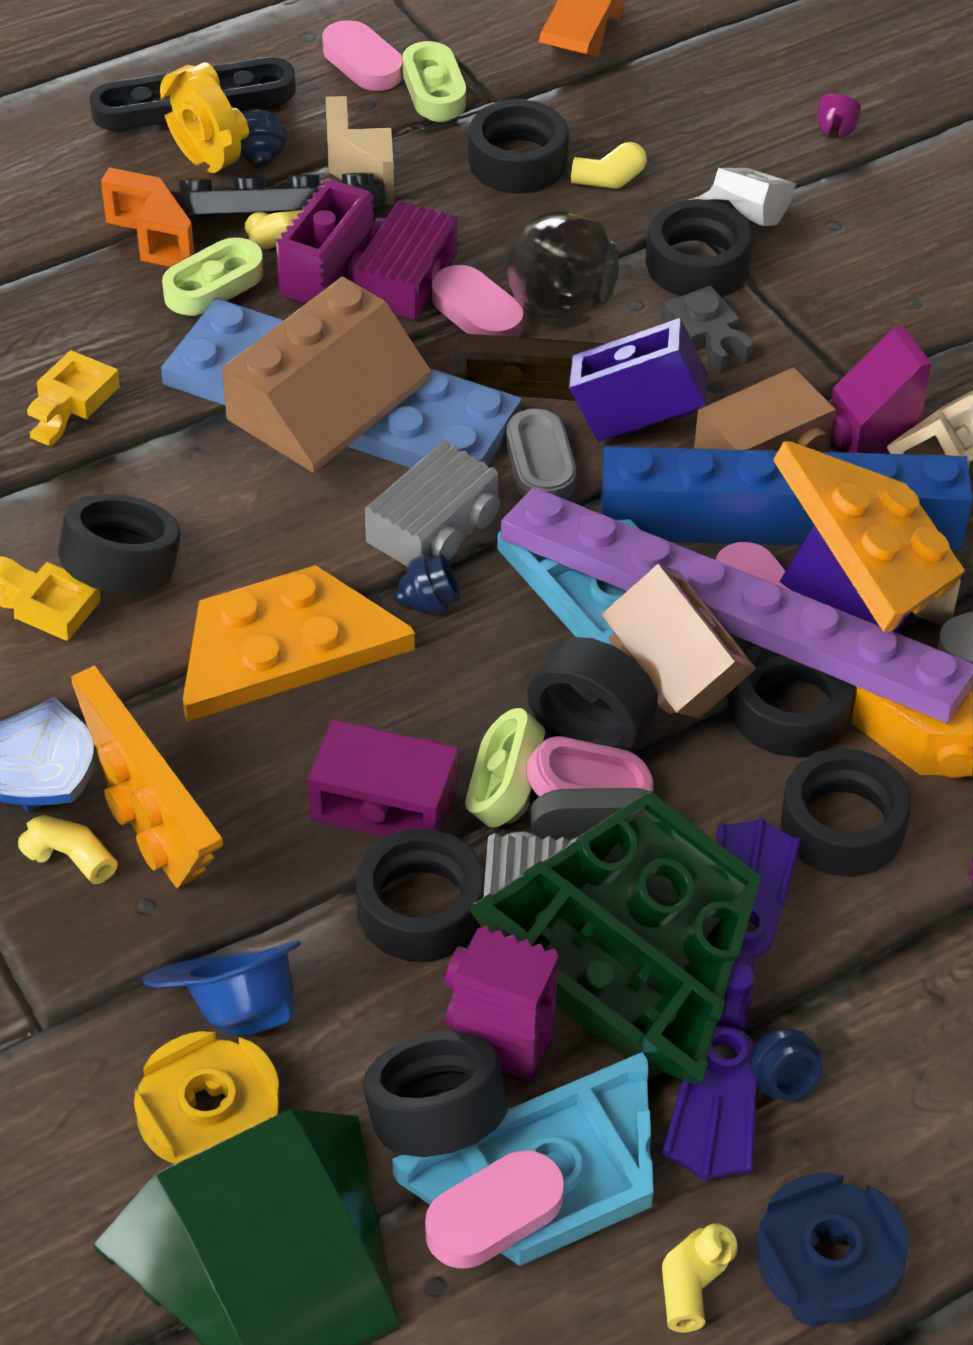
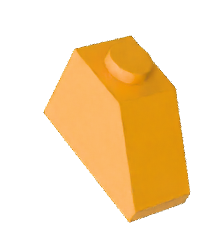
(915, 738)

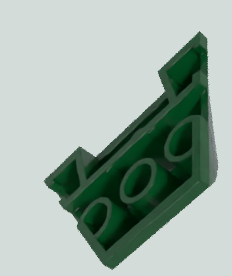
(641, 931)
(264, 1238)

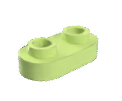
(434, 81)
(212, 273)
(499, 779)

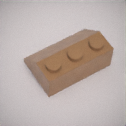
(324, 375)

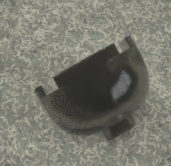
(561, 268)

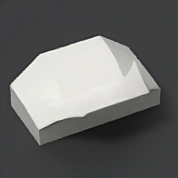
(752, 193)

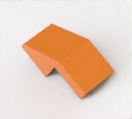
(580, 24)
(149, 207)

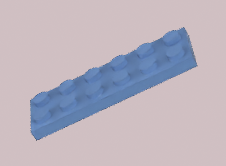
(439, 411)

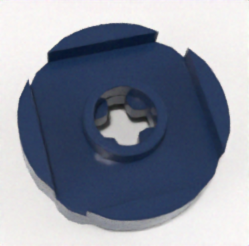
(824, 1288)

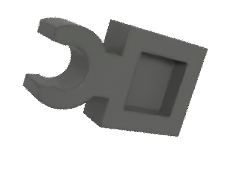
(710, 326)

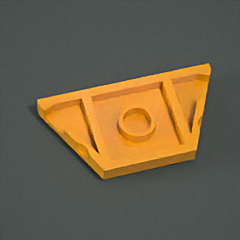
(873, 531)
(284, 638)
(143, 786)

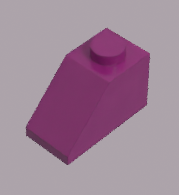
(881, 395)

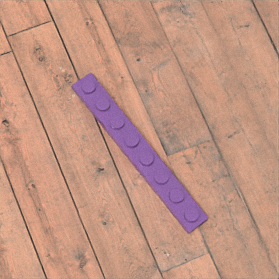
(747, 605)

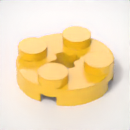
(202, 117)
(198, 1063)

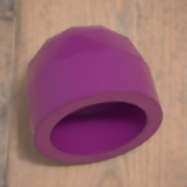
(838, 113)

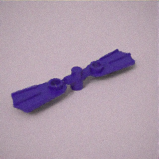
(716, 1120)

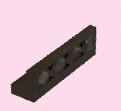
(519, 364)

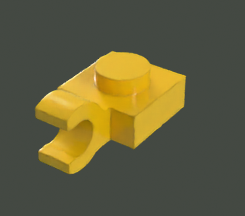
(70, 387)
(46, 598)

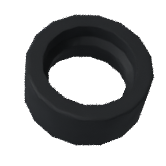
(518, 170)
(700, 222)
(119, 543)
(605, 673)
(787, 731)
(854, 773)
(418, 853)
(442, 1121)

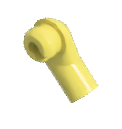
(611, 171)
(266, 227)
(72, 839)
(690, 1269)

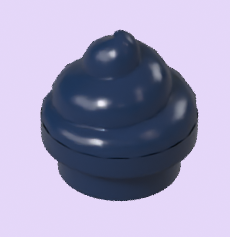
(265, 137)
(428, 585)
(786, 1064)

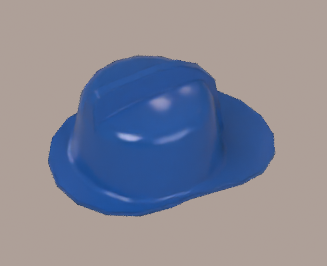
(236, 990)

